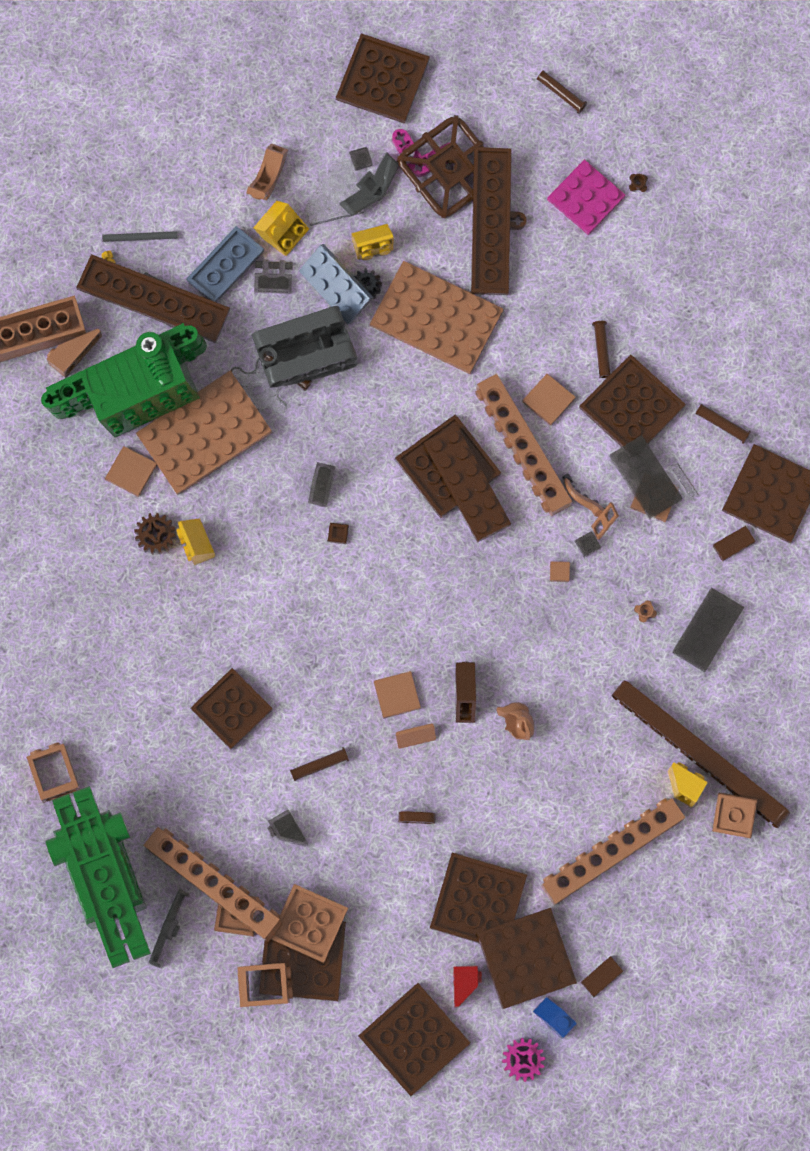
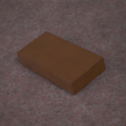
(734, 543)
(601, 976)

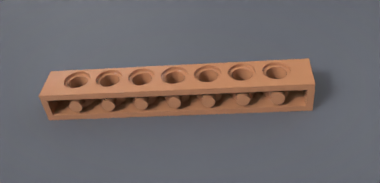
(494, 386)
(672, 817)
(264, 928)

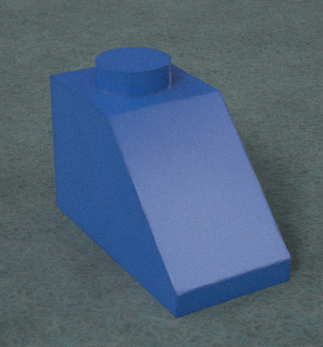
(554, 1017)

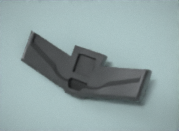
(371, 186)
(169, 928)

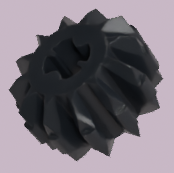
(374, 281)

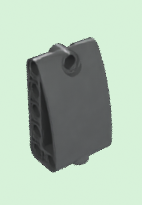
(305, 348)

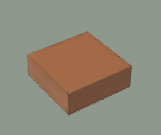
(559, 571)

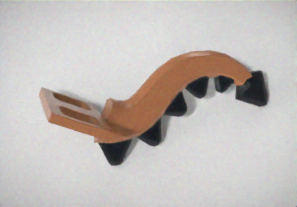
(592, 505)

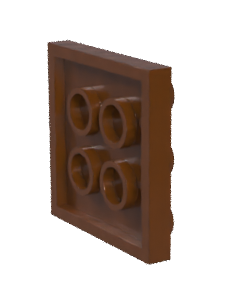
(231, 708)

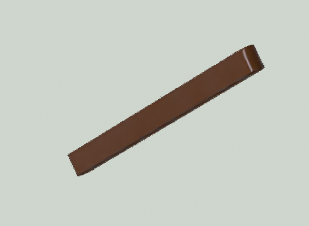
(700, 752)

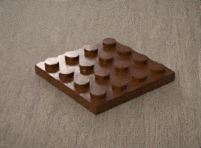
(382, 78)
(632, 403)
(425, 476)
(770, 494)
(476, 897)
(526, 958)
(309, 976)
(414, 1039)

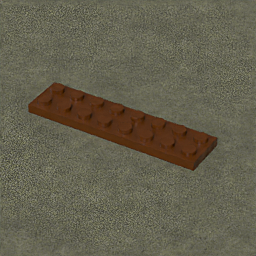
(491, 221)
(152, 297)

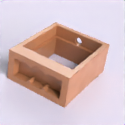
(58, 791)
(244, 991)

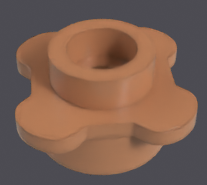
(647, 605)

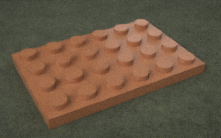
(436, 317)
(204, 433)

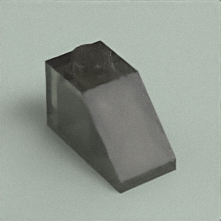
(322, 484)
(286, 829)

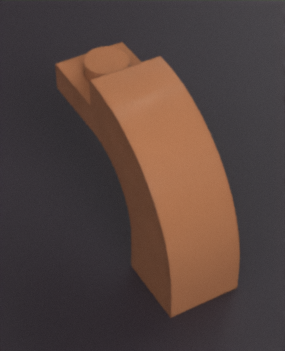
(269, 172)

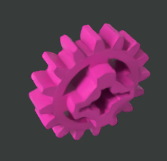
(533, 1069)

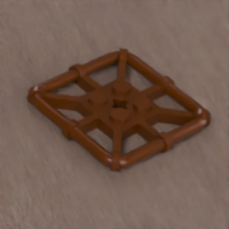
(437, 165)

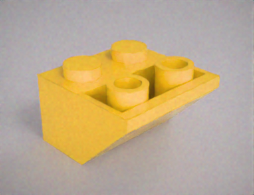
(281, 227)
(373, 242)
(196, 540)
(686, 785)

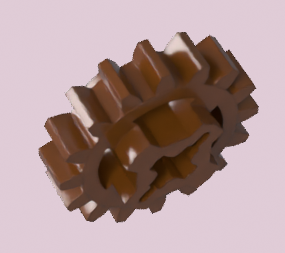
(147, 535)

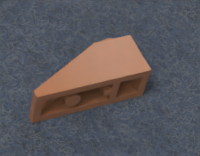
(70, 353)

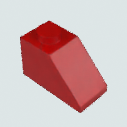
(465, 982)

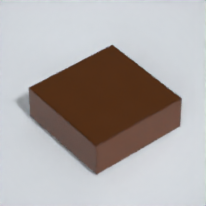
(338, 533)

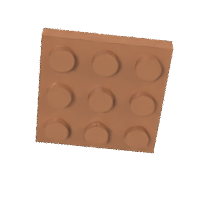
(309, 923)

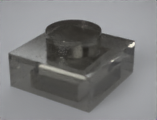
(360, 158)
(587, 544)

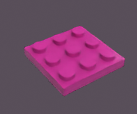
(586, 197)

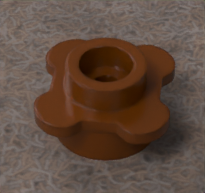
(638, 178)

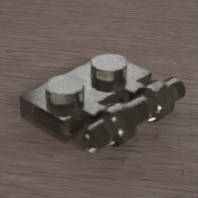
(270, 282)

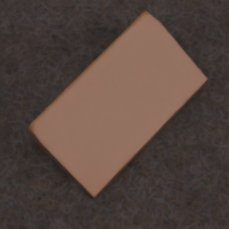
(415, 735)

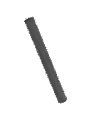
(139, 236)

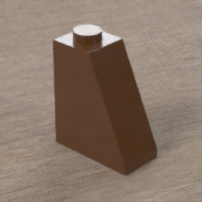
(465, 692)

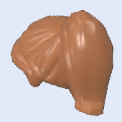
(517, 720)

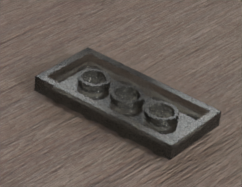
(645, 477)
(708, 629)

